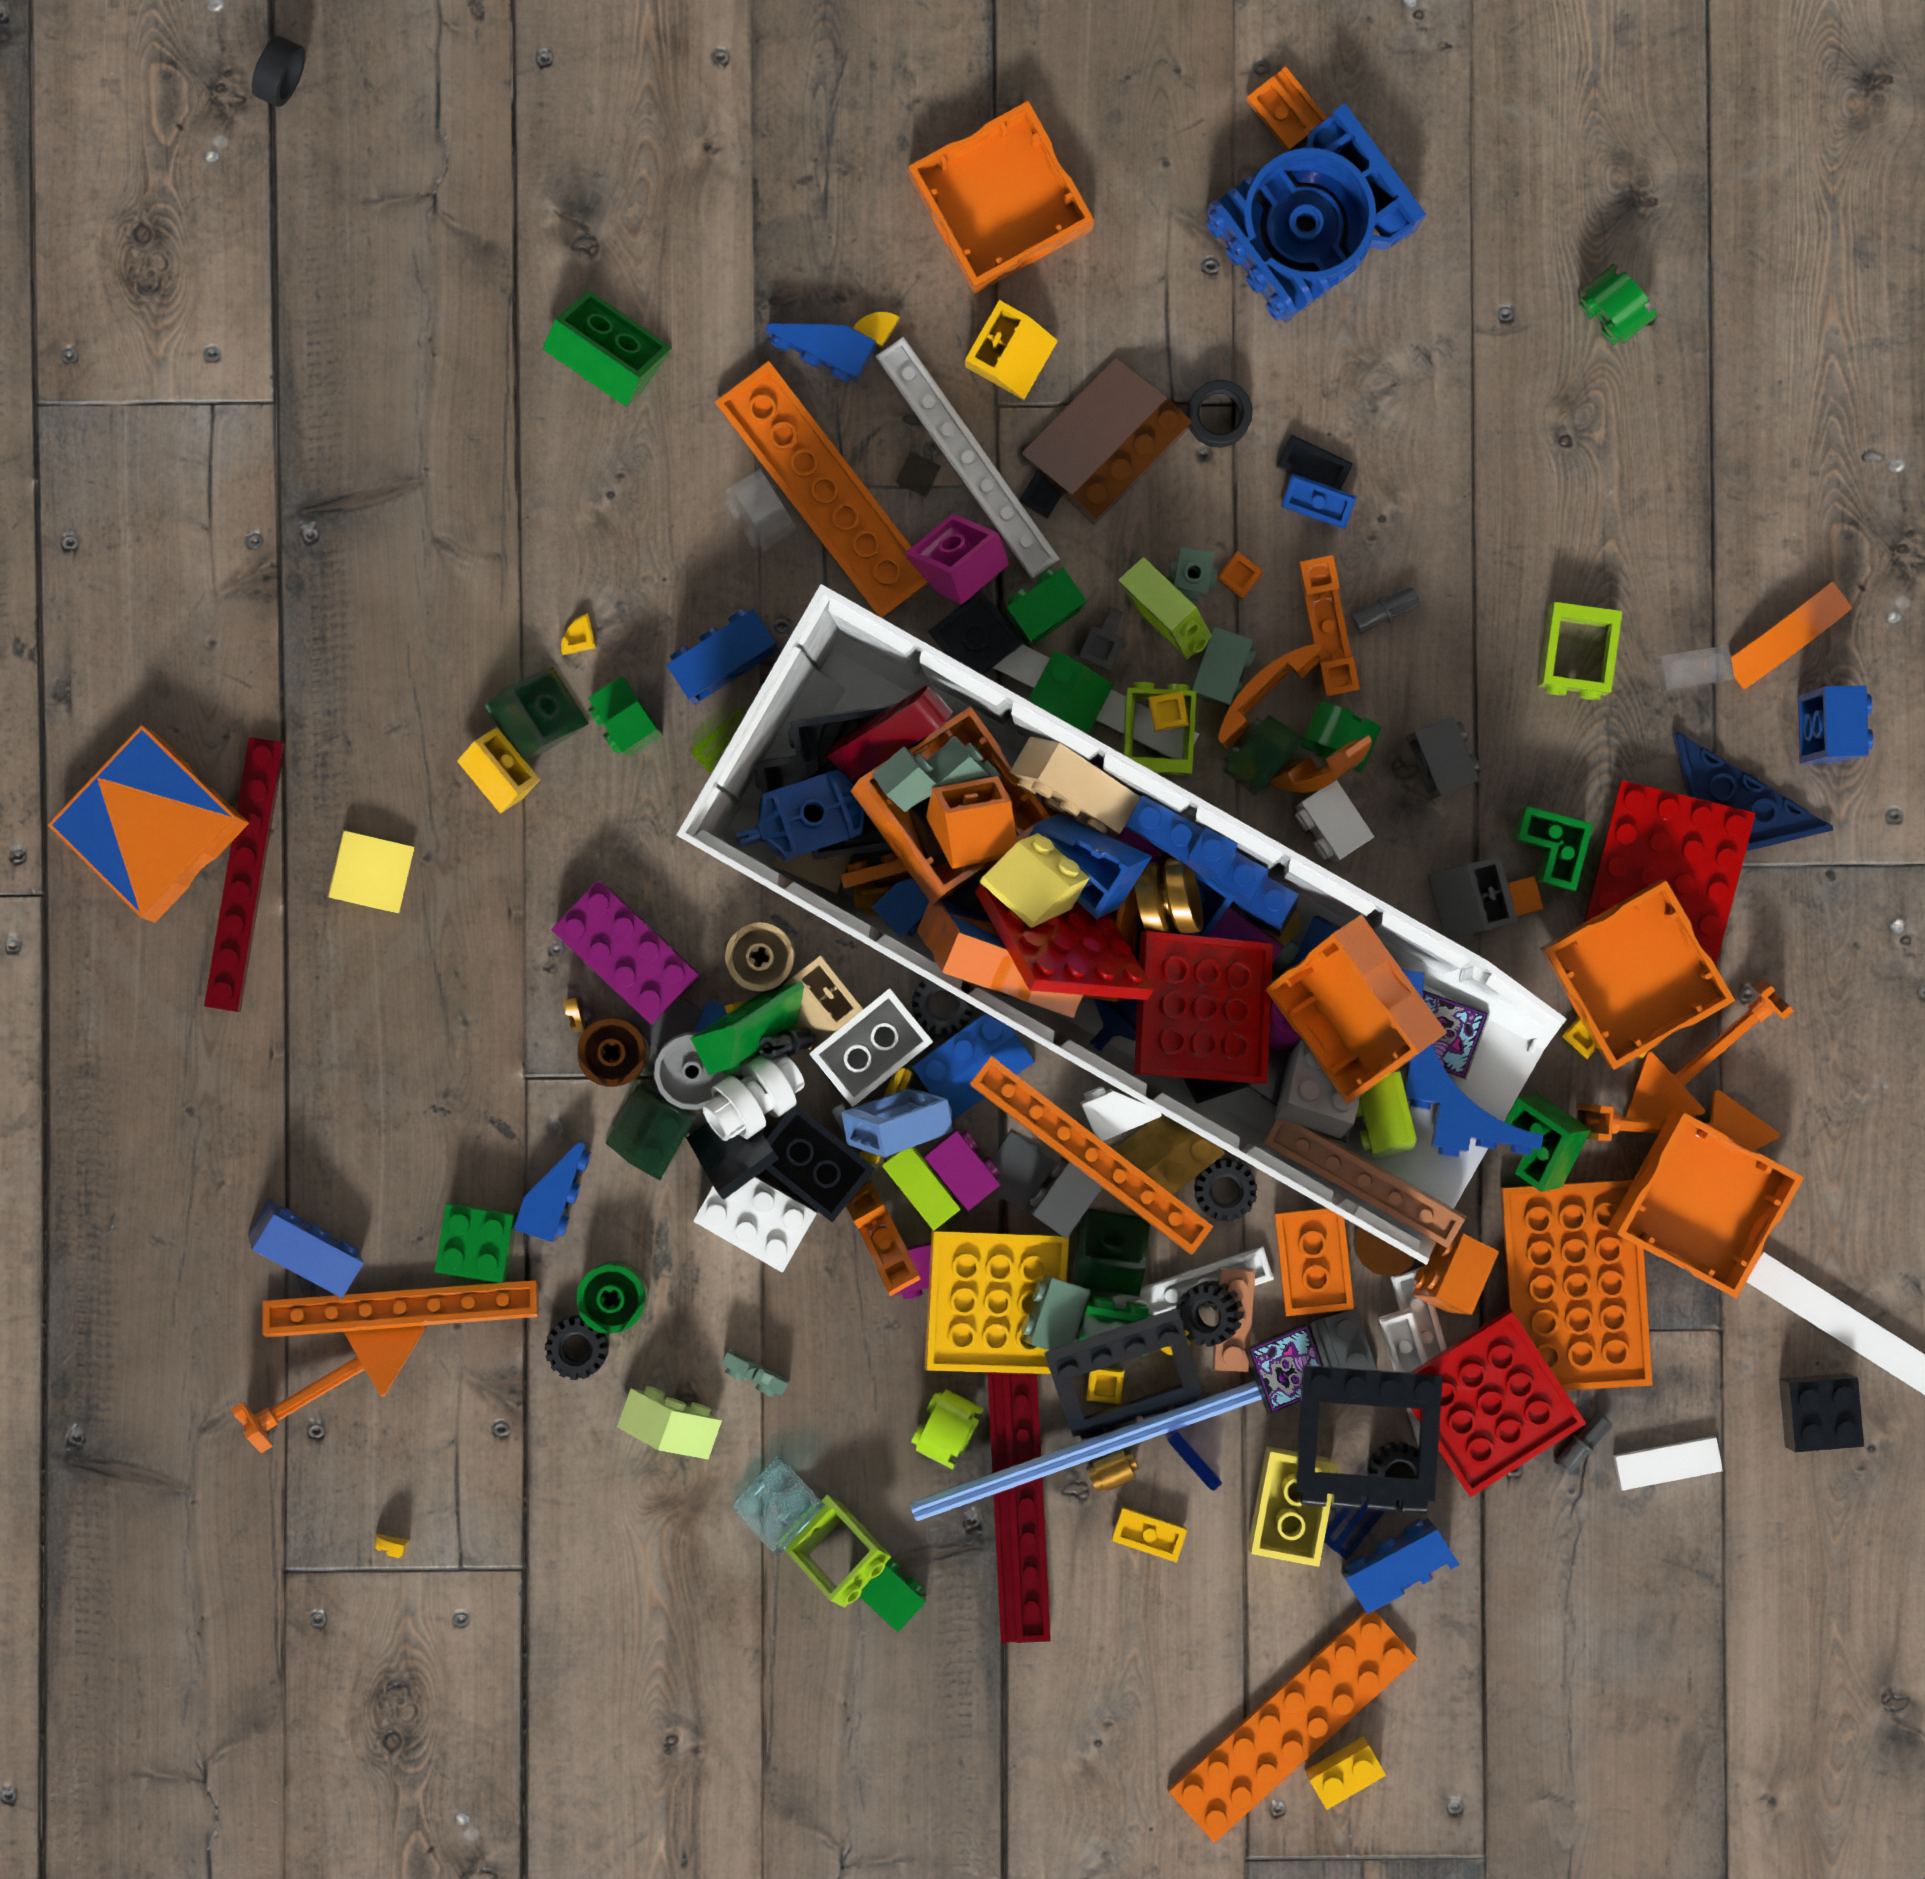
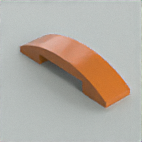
(1328, 625)
(1789, 635)
(1299, 660)
(1306, 777)
(883, 1240)

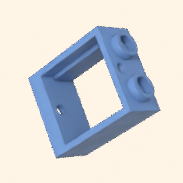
(897, 1122)

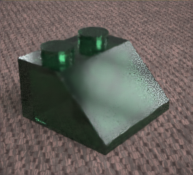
(536, 713)
(1262, 754)
(650, 1132)
(1111, 1252)

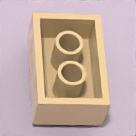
(1073, 785)

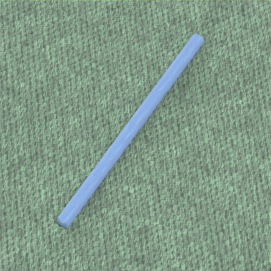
(1085, 1451)

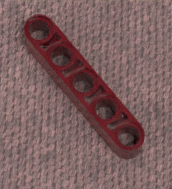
(889, 732)

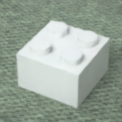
(1333, 822)

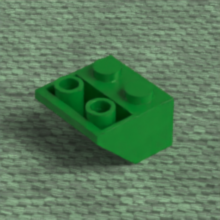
(1104, 1315)

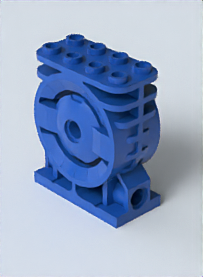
(1350, 181)

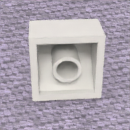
(1114, 1113)

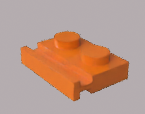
(1286, 109)

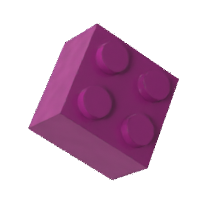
(963, 1168)

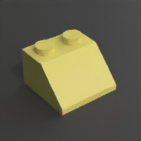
(1036, 880)

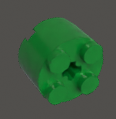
(1617, 305)
(1333, 728)
(593, 1300)

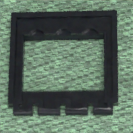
(1114, 1347)
(1369, 1389)

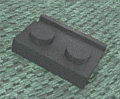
(1342, 1341)

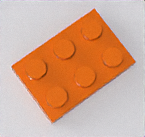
(1313, 1261)

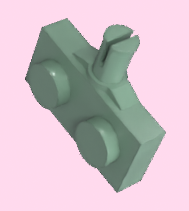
(766, 1379)

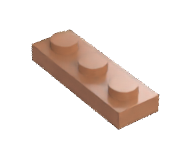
(1231, 1353)

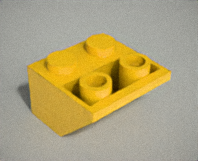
(1010, 350)

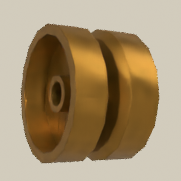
(1169, 898)

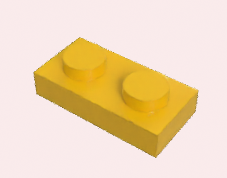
(1149, 1534)

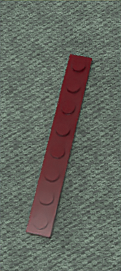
(244, 876)

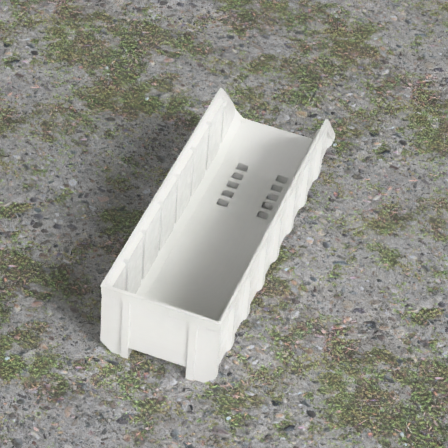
(856, 660)

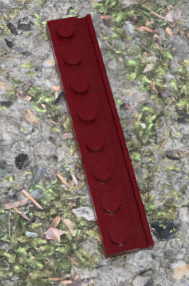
(1019, 1510)

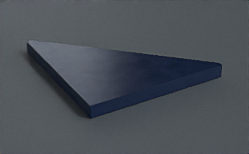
(1715, 780)

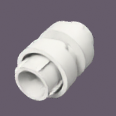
(741, 1104)

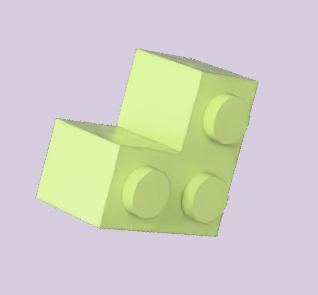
(669, 1423)

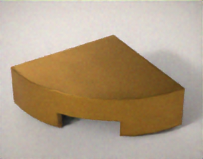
(574, 1011)

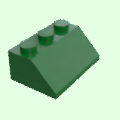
(606, 347)
(740, 1031)

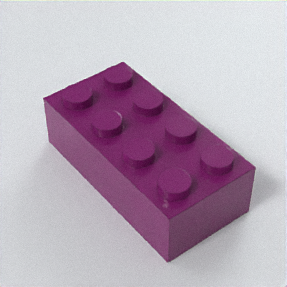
(626, 952)

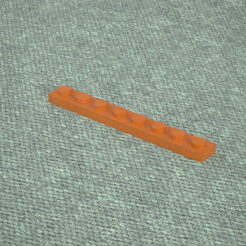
(1091, 1155)
(400, 1308)

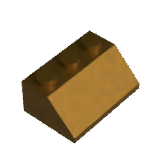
(1169, 1152)

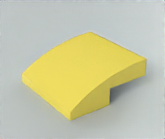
(370, 872)

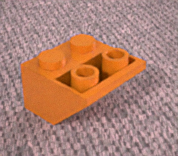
(972, 821)

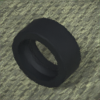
(278, 71)
(1239, 396)

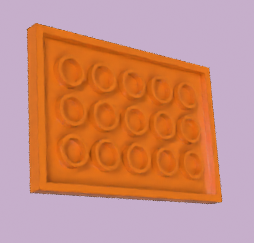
(1577, 1283)

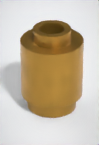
(1112, 1470)

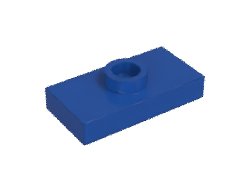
(1319, 501)

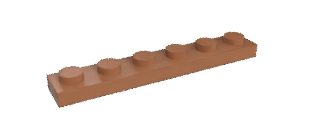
(1366, 1181)

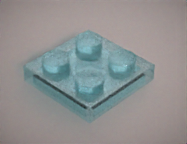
(777, 1506)

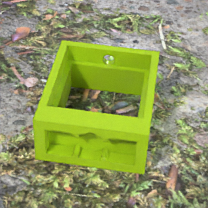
(1165, 608)
(1582, 615)
(1161, 766)
(922, 1186)
(814, 1534)

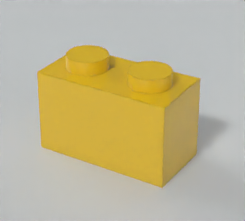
(498, 770)
(1345, 1773)

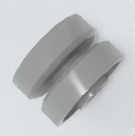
(673, 1079)

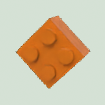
(1455, 1275)

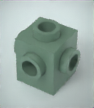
(1193, 561)

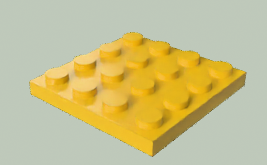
(981, 1296)

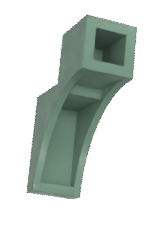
(911, 778)

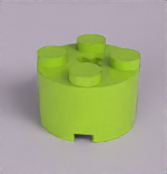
(948, 1428)

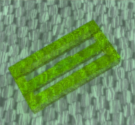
(696, 752)

